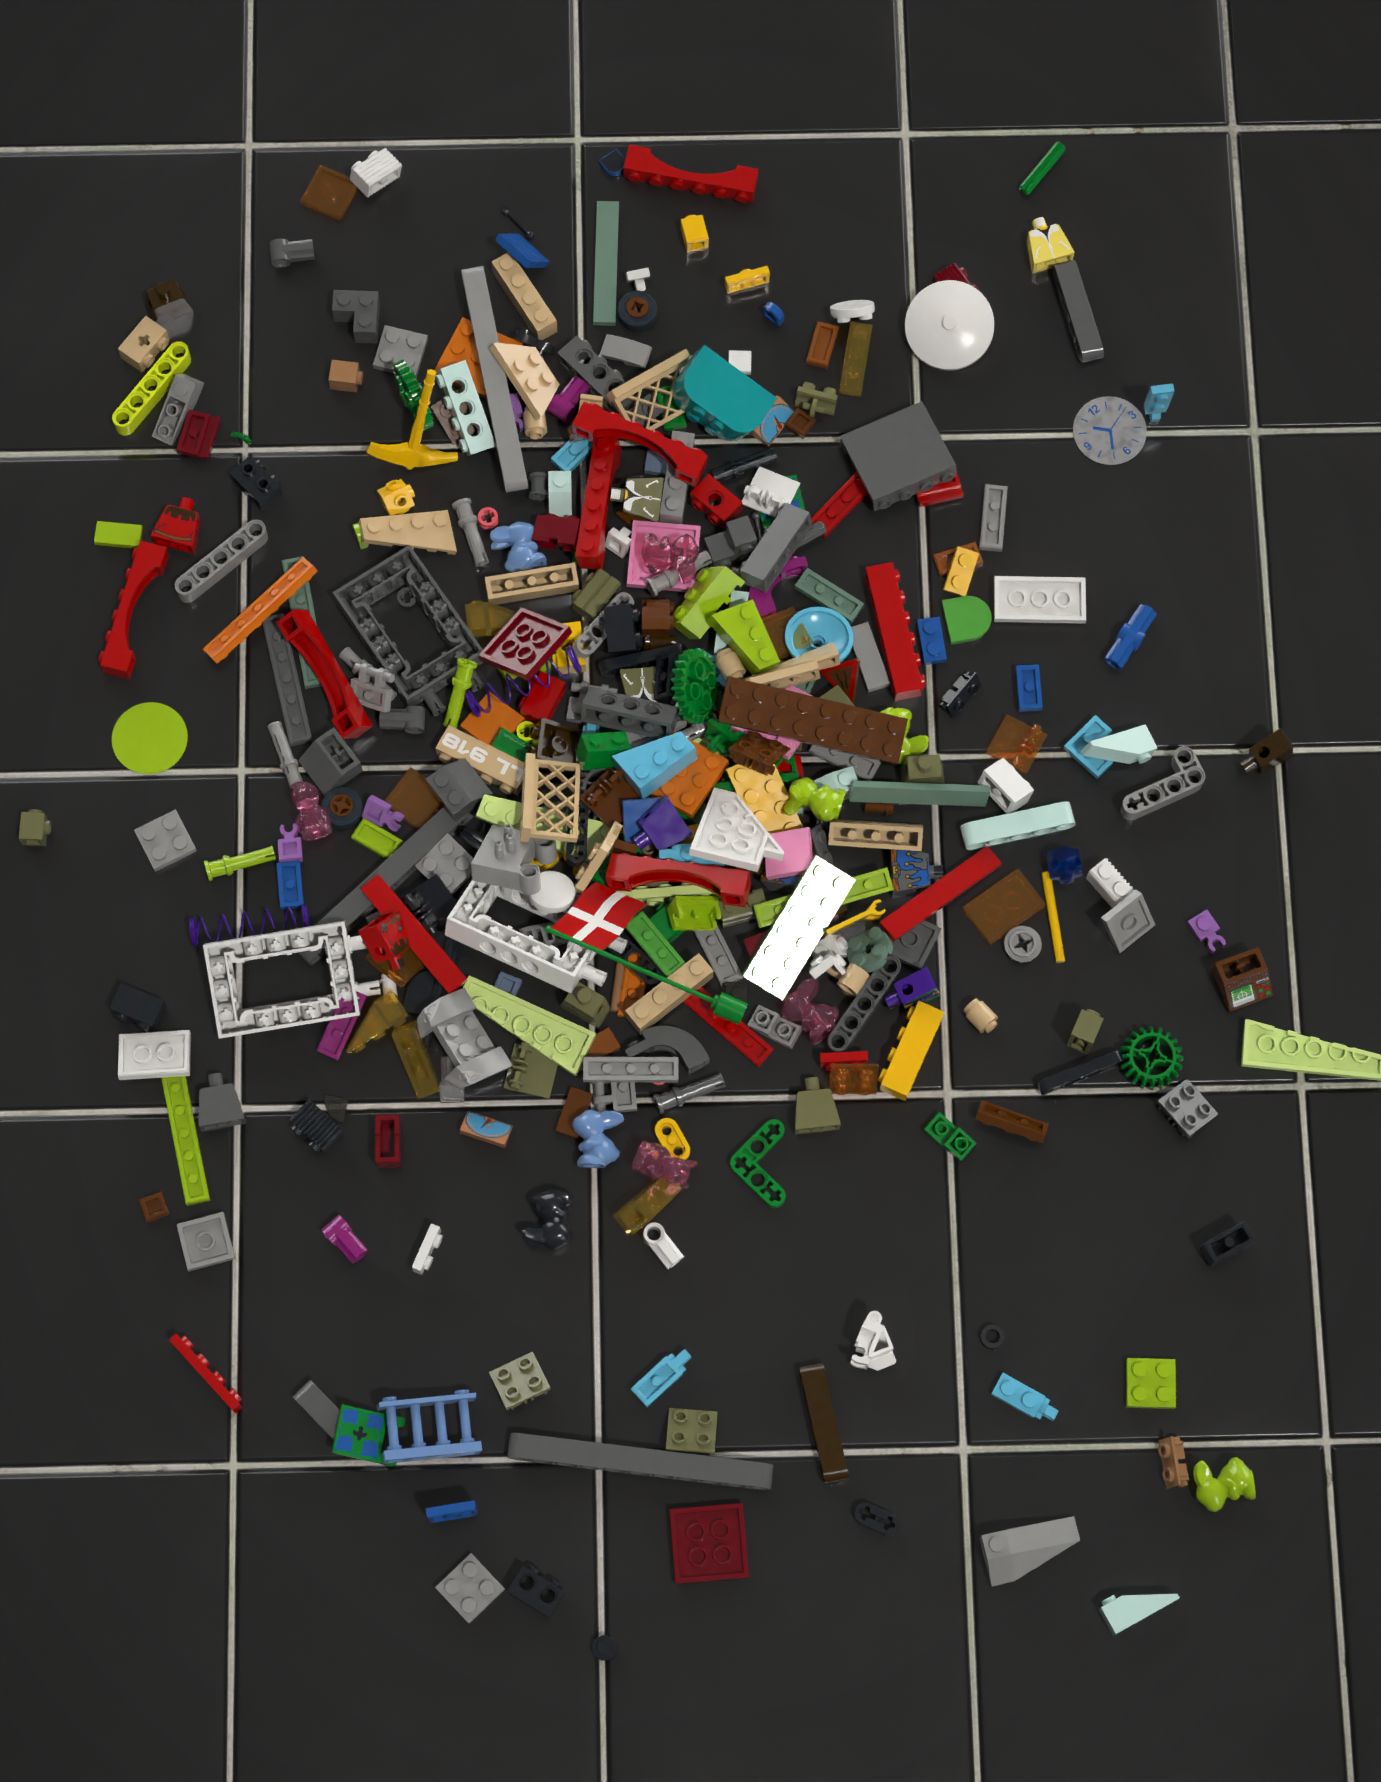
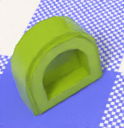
(356, 527)

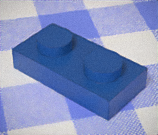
(931, 640)
(1028, 688)
(290, 884)

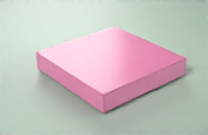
(797, 853)

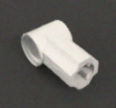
(663, 1247)

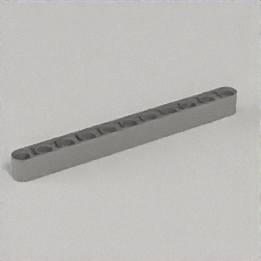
(494, 380)

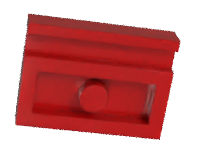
(941, 493)

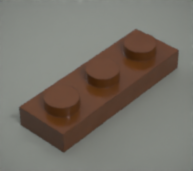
(1012, 1121)

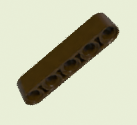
(823, 1423)

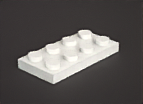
(1039, 599)

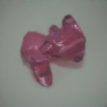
(662, 554)
(313, 820)
(816, 1018)
(656, 1162)

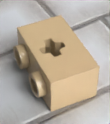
(144, 344)

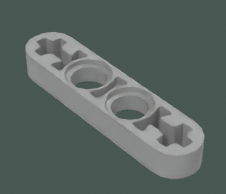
(598, 622)

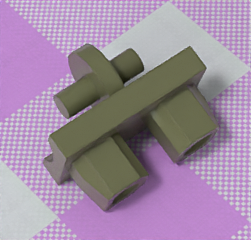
(815, 400)

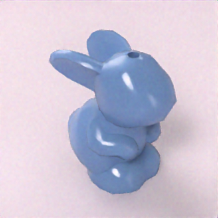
(524, 551)
(596, 1147)

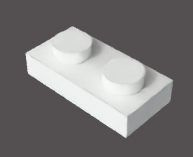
(424, 1259)

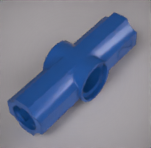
(1130, 637)

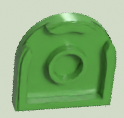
(966, 618)

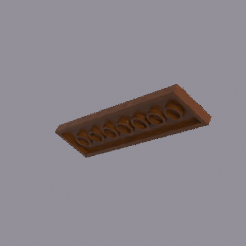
(812, 720)

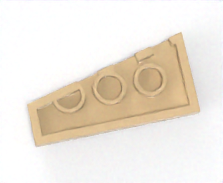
(418, 530)

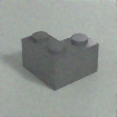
(360, 308)
(733, 544)

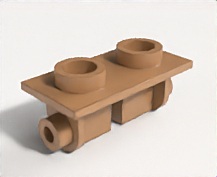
(1171, 1451)

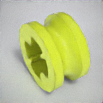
(521, 728)

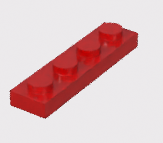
(214, 1379)

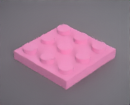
(637, 566)

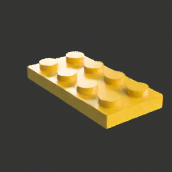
(764, 797)

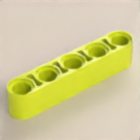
(151, 398)

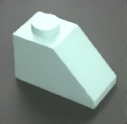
(560, 493)

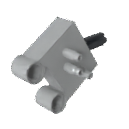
(506, 860)

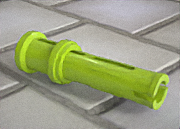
(461, 683)
(228, 865)

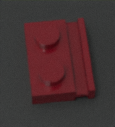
(198, 435)

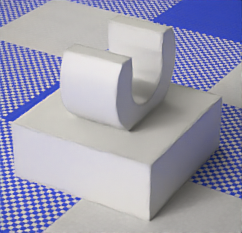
(638, 277)
(618, 541)

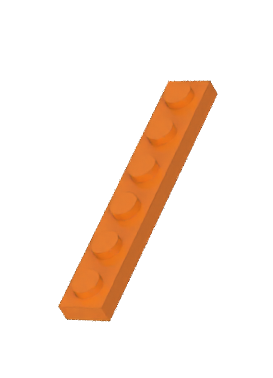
(260, 610)

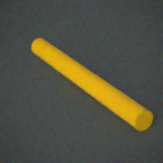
(1053, 918)

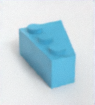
(655, 762)

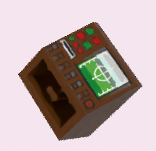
(1242, 979)

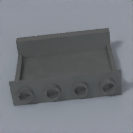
(899, 456)

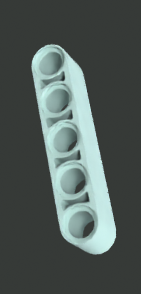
(1017, 825)

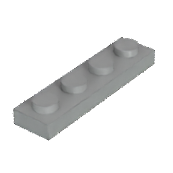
(630, 1069)

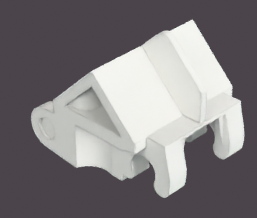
(873, 1344)

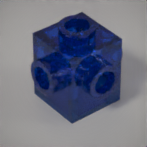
(1064, 864)

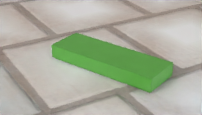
(654, 944)

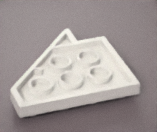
(733, 834)

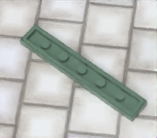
(606, 263)
(303, 601)
(919, 793)

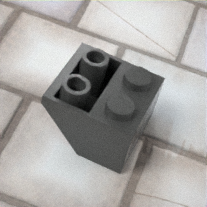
(330, 762)

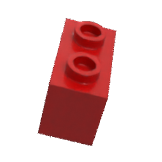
(709, 490)

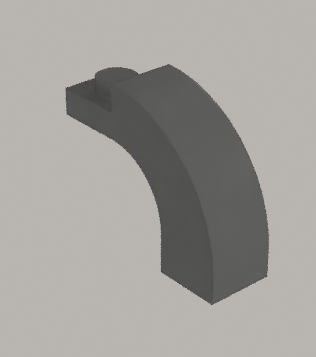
(674, 1040)

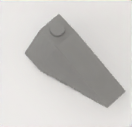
(1021, 1549)

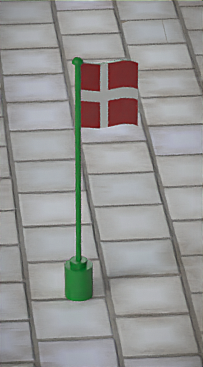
(600, 919)

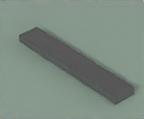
(287, 682)

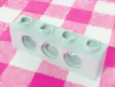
(460, 373)

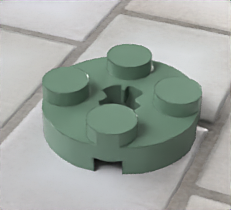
(859, 946)

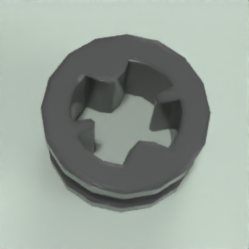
(401, 595)

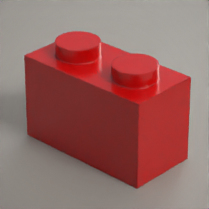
(542, 700)

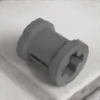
(538, 486)

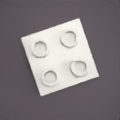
(769, 492)

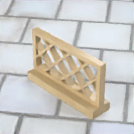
(645, 380)
(530, 803)

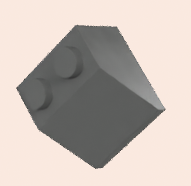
(458, 788)

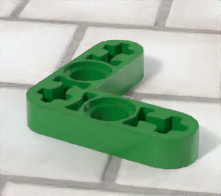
(753, 1158)

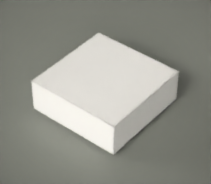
(741, 360)

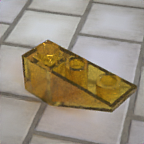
(380, 1016)
(646, 1205)

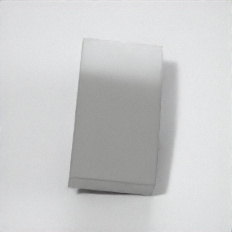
(626, 350)
(775, 1027)

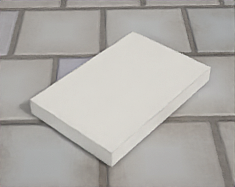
(154, 1054)

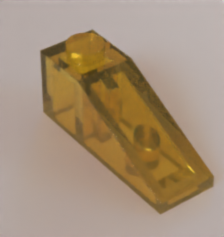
(855, 359)
(486, 618)
(415, 1059)

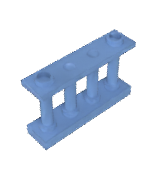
(443, 1447)

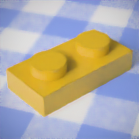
(960, 571)

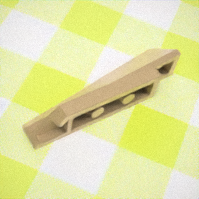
(799, 669)

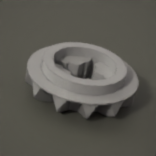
(1026, 934)

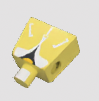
(1047, 246)

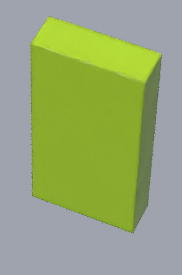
(118, 534)
(376, 839)

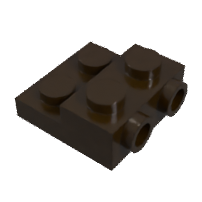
(554, 742)

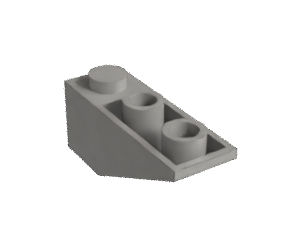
(181, 398)

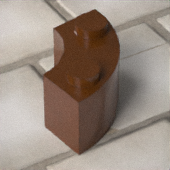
(657, 617)

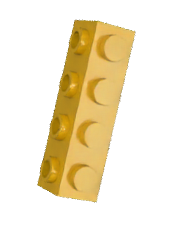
(911, 1051)

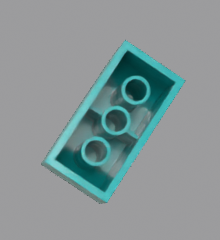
(720, 396)

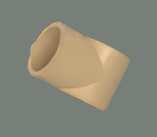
(851, 981)

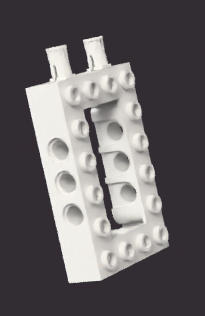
(475, 929)
(338, 947)

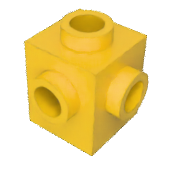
(396, 497)

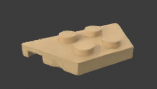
(528, 375)
(596, 857)

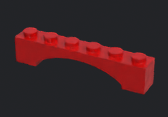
(733, 184)
(597, 423)
(591, 537)
(148, 562)
(347, 710)
(631, 871)

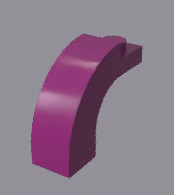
(764, 601)

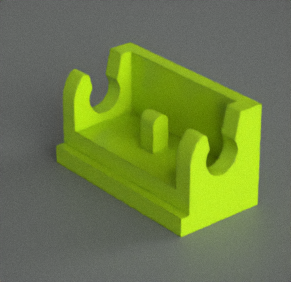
(694, 913)

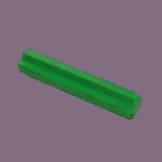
(1042, 168)

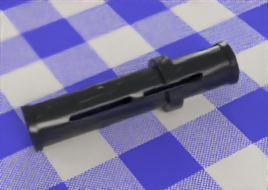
(742, 466)

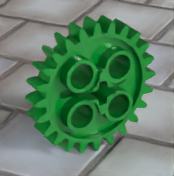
(410, 391)
(695, 686)

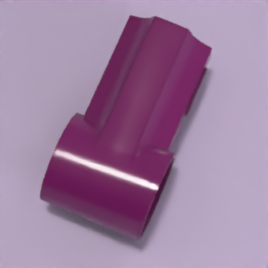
(565, 404)
(341, 1235)

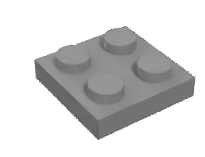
(399, 345)
(165, 840)
(449, 862)
(1128, 921)
(205, 1241)
(470, 1588)

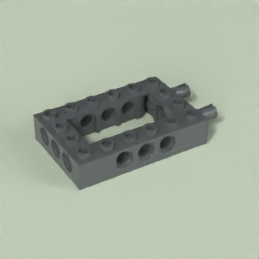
(407, 569)

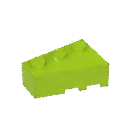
(703, 599)

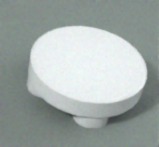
(849, 309)
(555, 894)

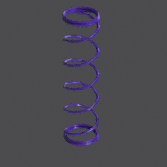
(475, 706)
(194, 930)

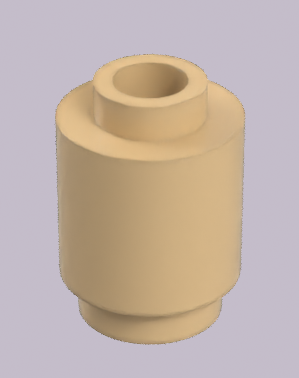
(534, 428)
(729, 664)
(981, 1016)

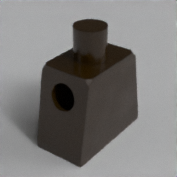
(166, 302)
(1275, 747)

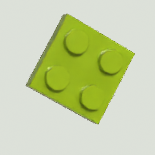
(1150, 1383)

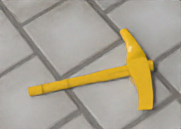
(412, 453)

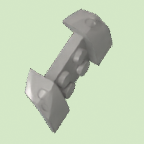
(462, 1039)

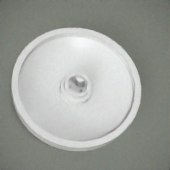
(949, 325)

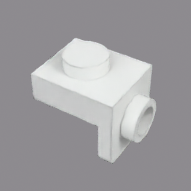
(832, 943)
(821, 964)

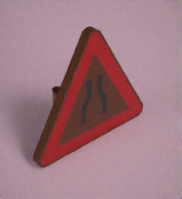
(845, 676)

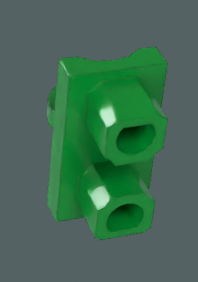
(721, 737)

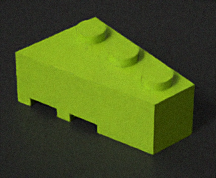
(746, 635)

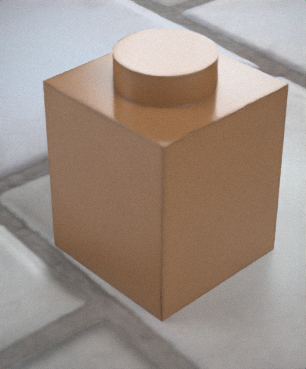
(345, 376)

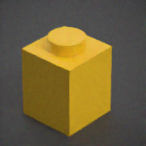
(694, 233)

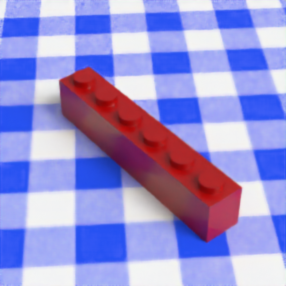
(894, 631)

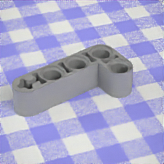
(1160, 788)

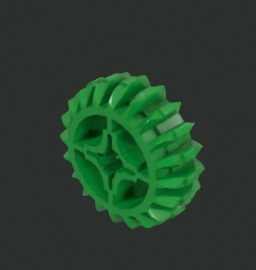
(1160, 1060)

